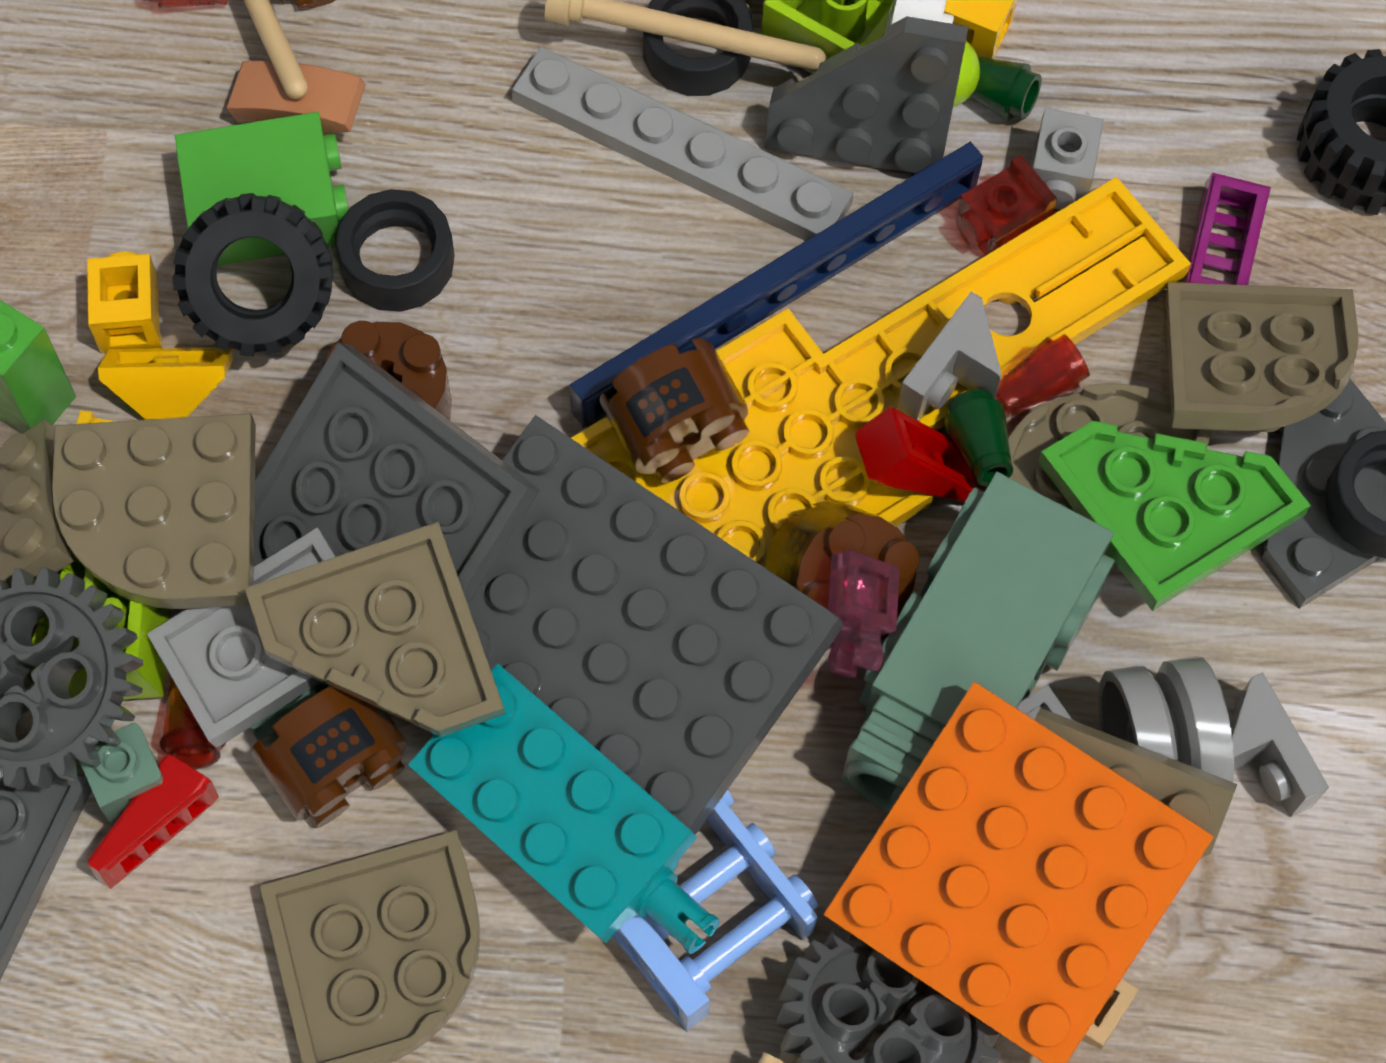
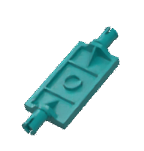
(567, 816)

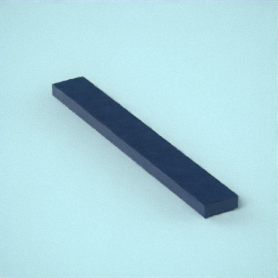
(794, 272)

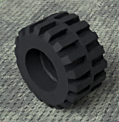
(1334, 145)
(243, 327)

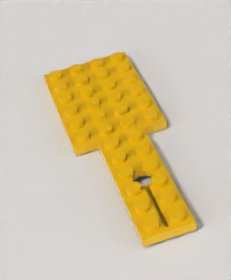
(813, 403)

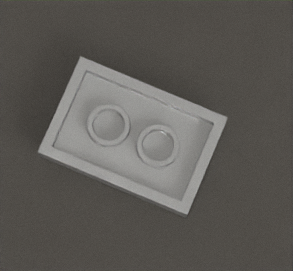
(221, 658)

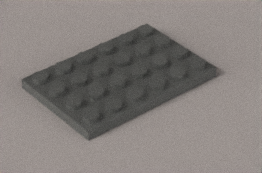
(643, 626)

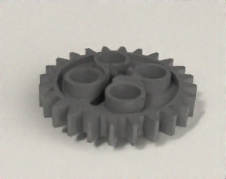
(61, 725)
(848, 984)

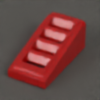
(913, 457)
(152, 820)

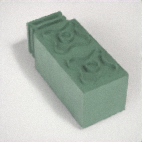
(994, 611)

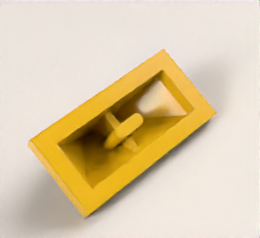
(164, 380)

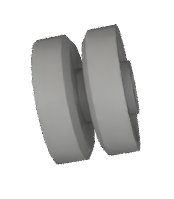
(1172, 714)

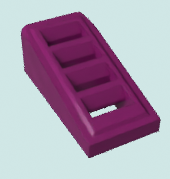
(1235, 194)

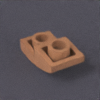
(330, 92)

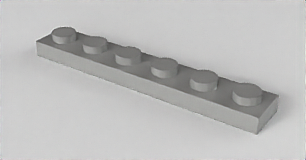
(680, 146)

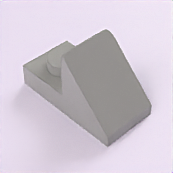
(958, 354)
(1267, 735)

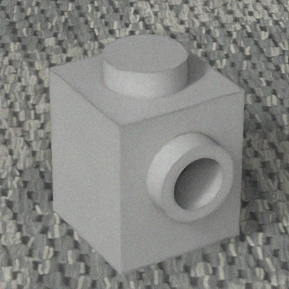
(1067, 154)

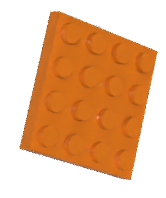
(1018, 876)

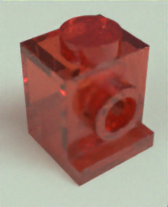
(1004, 207)

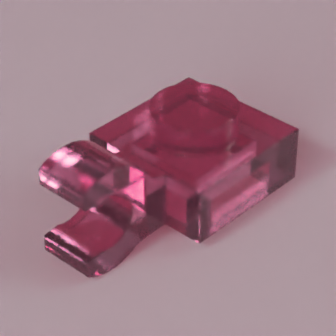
(866, 601)

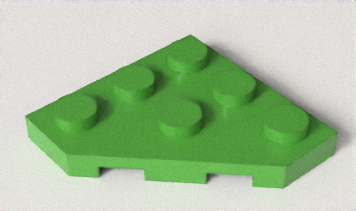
(1171, 503)

